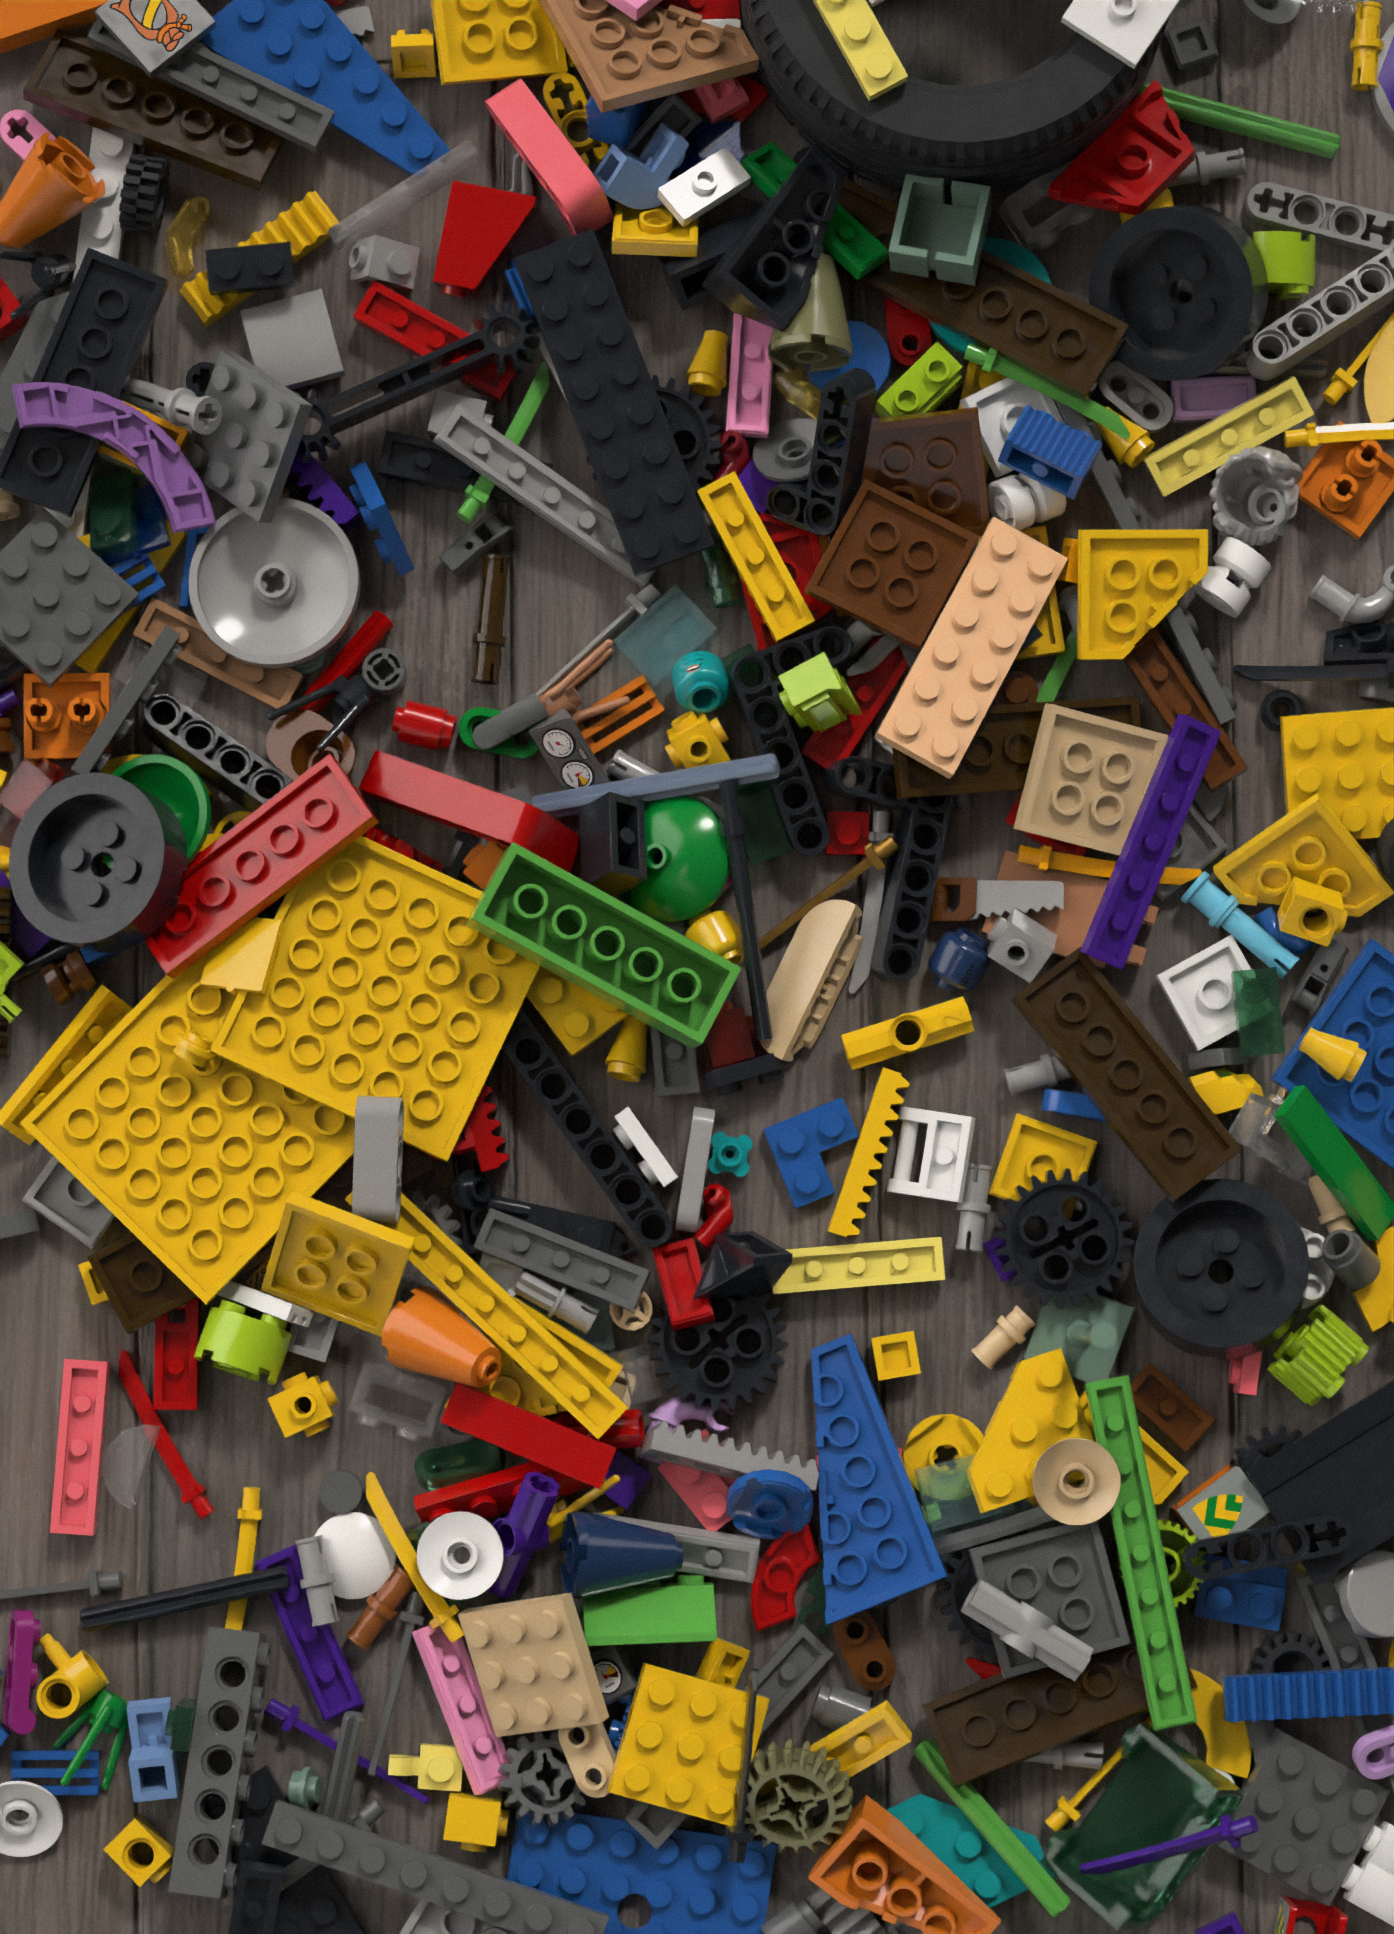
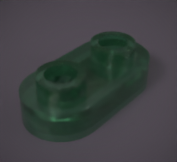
(456, 1464)

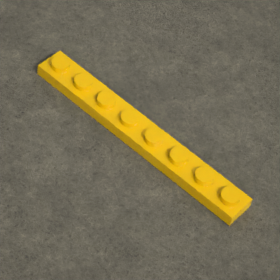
(507, 1322)

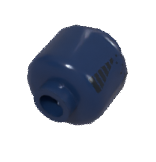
(959, 960)

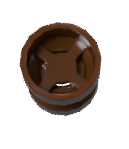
(77, 970)

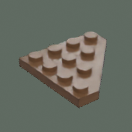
(648, 57)

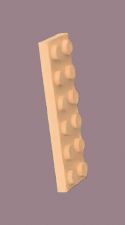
(971, 647)

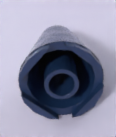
(614, 1555)

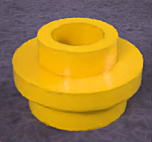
(194, 1048)

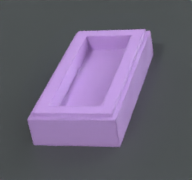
(1209, 397)

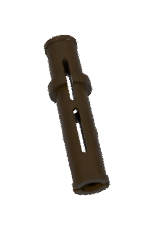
(489, 633)

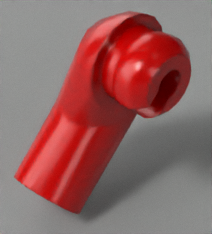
(719, 1214)

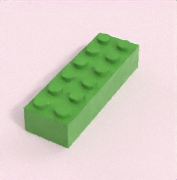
(603, 946)

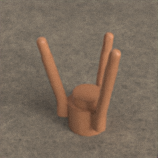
(566, 695)

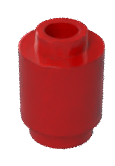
(424, 725)

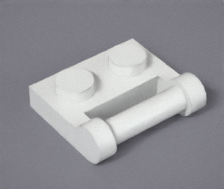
(943, 1159)

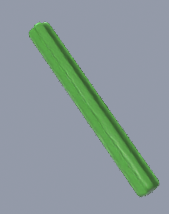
(1251, 123)
(994, 1831)

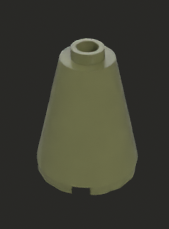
(819, 328)

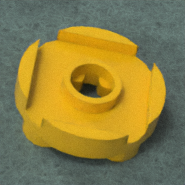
(937, 1431)

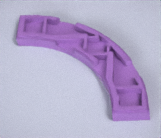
(129, 433)

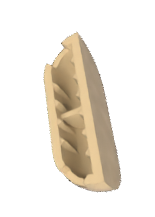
(811, 976)

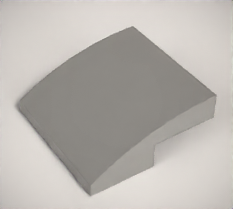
(293, 340)

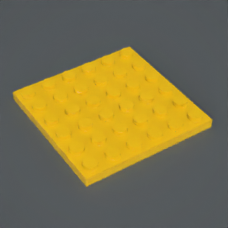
(382, 995)
(184, 1149)

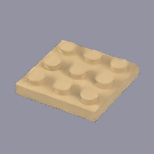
(1087, 778)
(533, 1665)

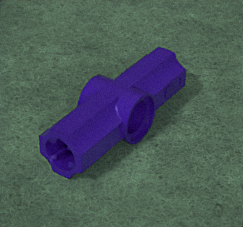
(524, 1529)

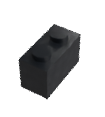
(613, 843)

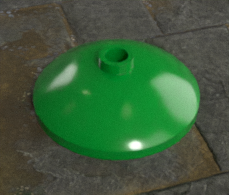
(179, 788)
(692, 865)

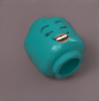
(700, 682)

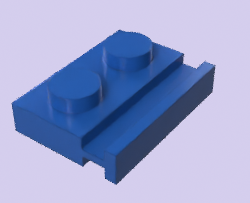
(1242, 1598)

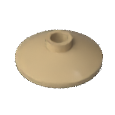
(1081, 1502)

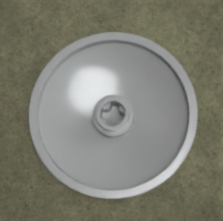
(275, 587)

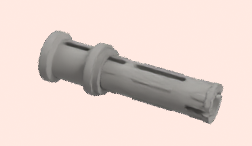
(178, 405)

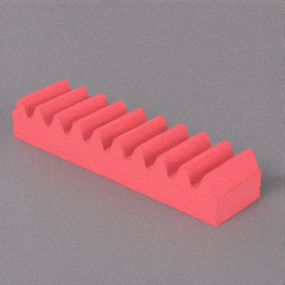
(80, 1447)

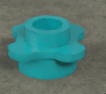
(740, 1146)

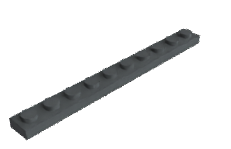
(1177, 624)

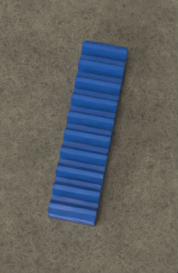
(1308, 1694)

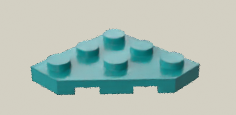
(964, 1848)

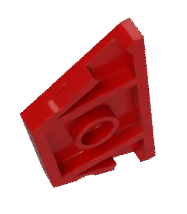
(1129, 160)
(801, 556)

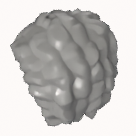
(1255, 495)

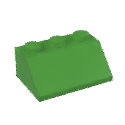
(652, 1613)

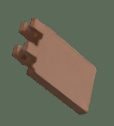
(1080, 905)

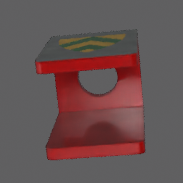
(1327, 1919)

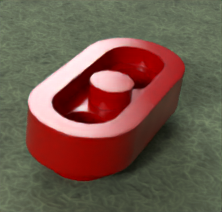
(903, 325)

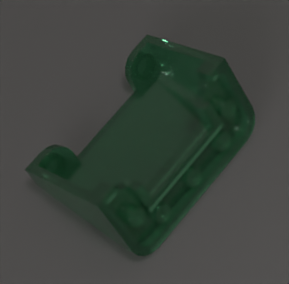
(1150, 1801)

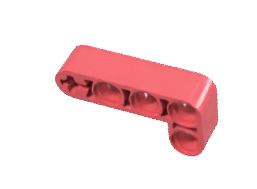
(550, 158)

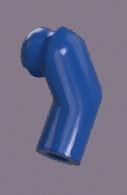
(1269, 922)

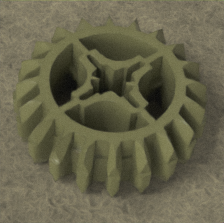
(802, 1782)

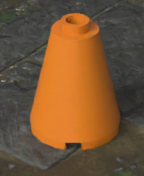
(47, 191)
(439, 1340)

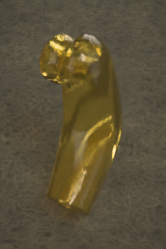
(182, 232)
(798, 392)

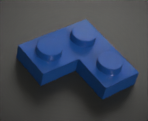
(378, 517)
(798, 1145)

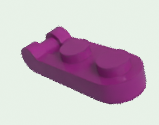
(20, 1671)

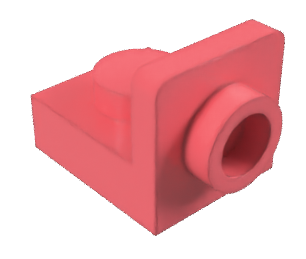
(1245, 1374)

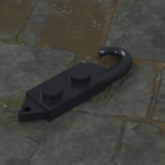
(580, 1228)

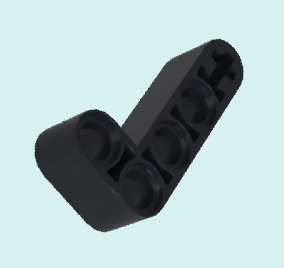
(844, 404)

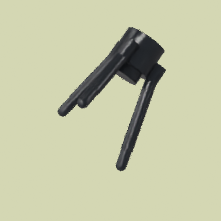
(47, 273)
(351, 700)

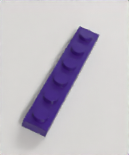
(1150, 841)

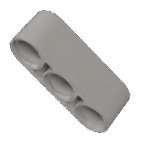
(378, 1158)

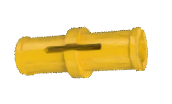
(1366, 45)

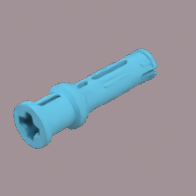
(1223, 912)

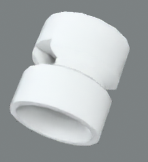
(1023, 500)
(1239, 564)

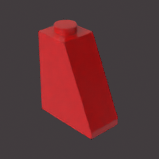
(477, 235)

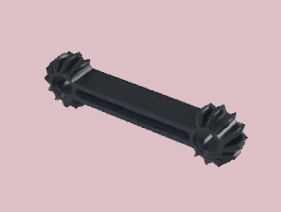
(416, 379)

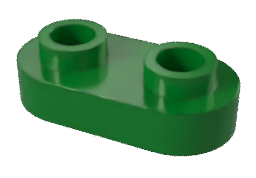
(506, 749)

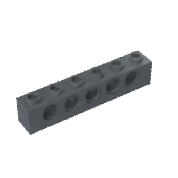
(189, 1872)

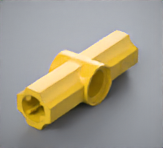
(934, 1025)

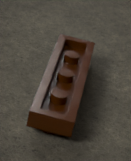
(1175, 694)

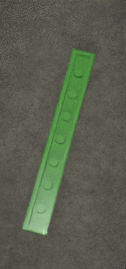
(1142, 1557)

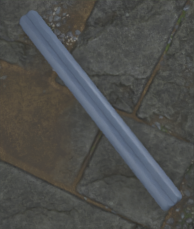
(663, 784)

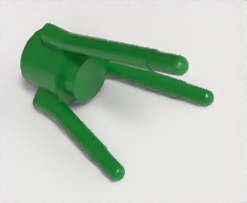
(107, 1713)

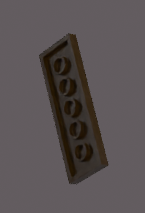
(149, 111)
(1000, 749)
(1126, 1075)
(1034, 1712)

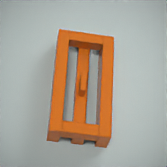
(647, 696)

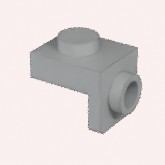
(384, 261)

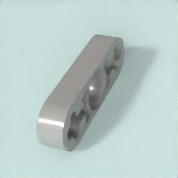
(695, 1169)

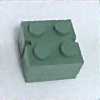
(939, 234)

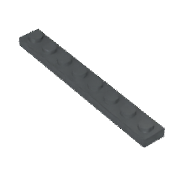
(426, 1875)

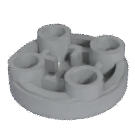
(1368, 1594)

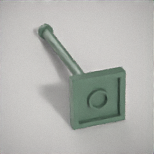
(1086, 1335)

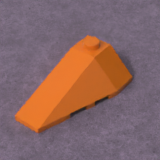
(895, 1875)

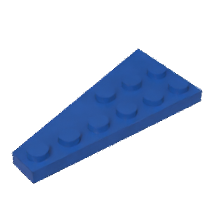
(319, 58)
(869, 1511)

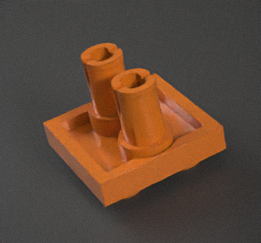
(1348, 483)
(64, 717)

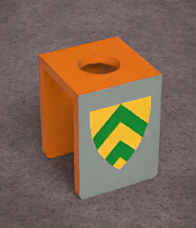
(1221, 1505)

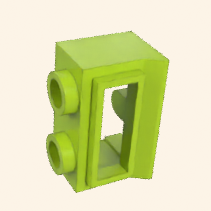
(922, 385)
(817, 694)

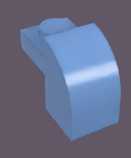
(636, 179)
(152, 1765)

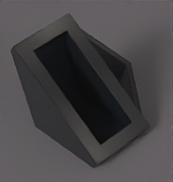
(742, 1265)

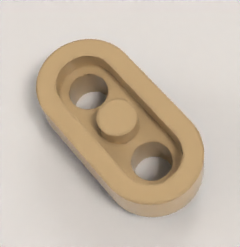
(593, 1752)

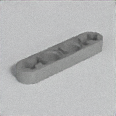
(1327, 211)

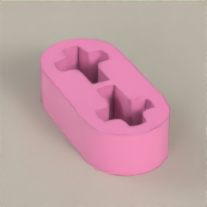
(18, 144)

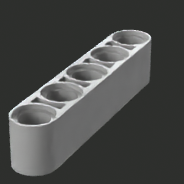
(1321, 322)

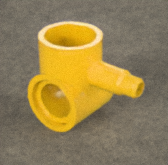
(78, 1673)

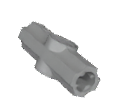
(1027, 1630)

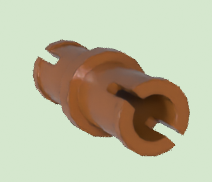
(381, 1608)

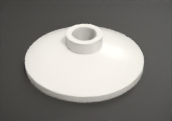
(438, 1561)
(29, 1831)

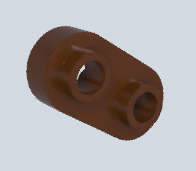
(864, 1649)

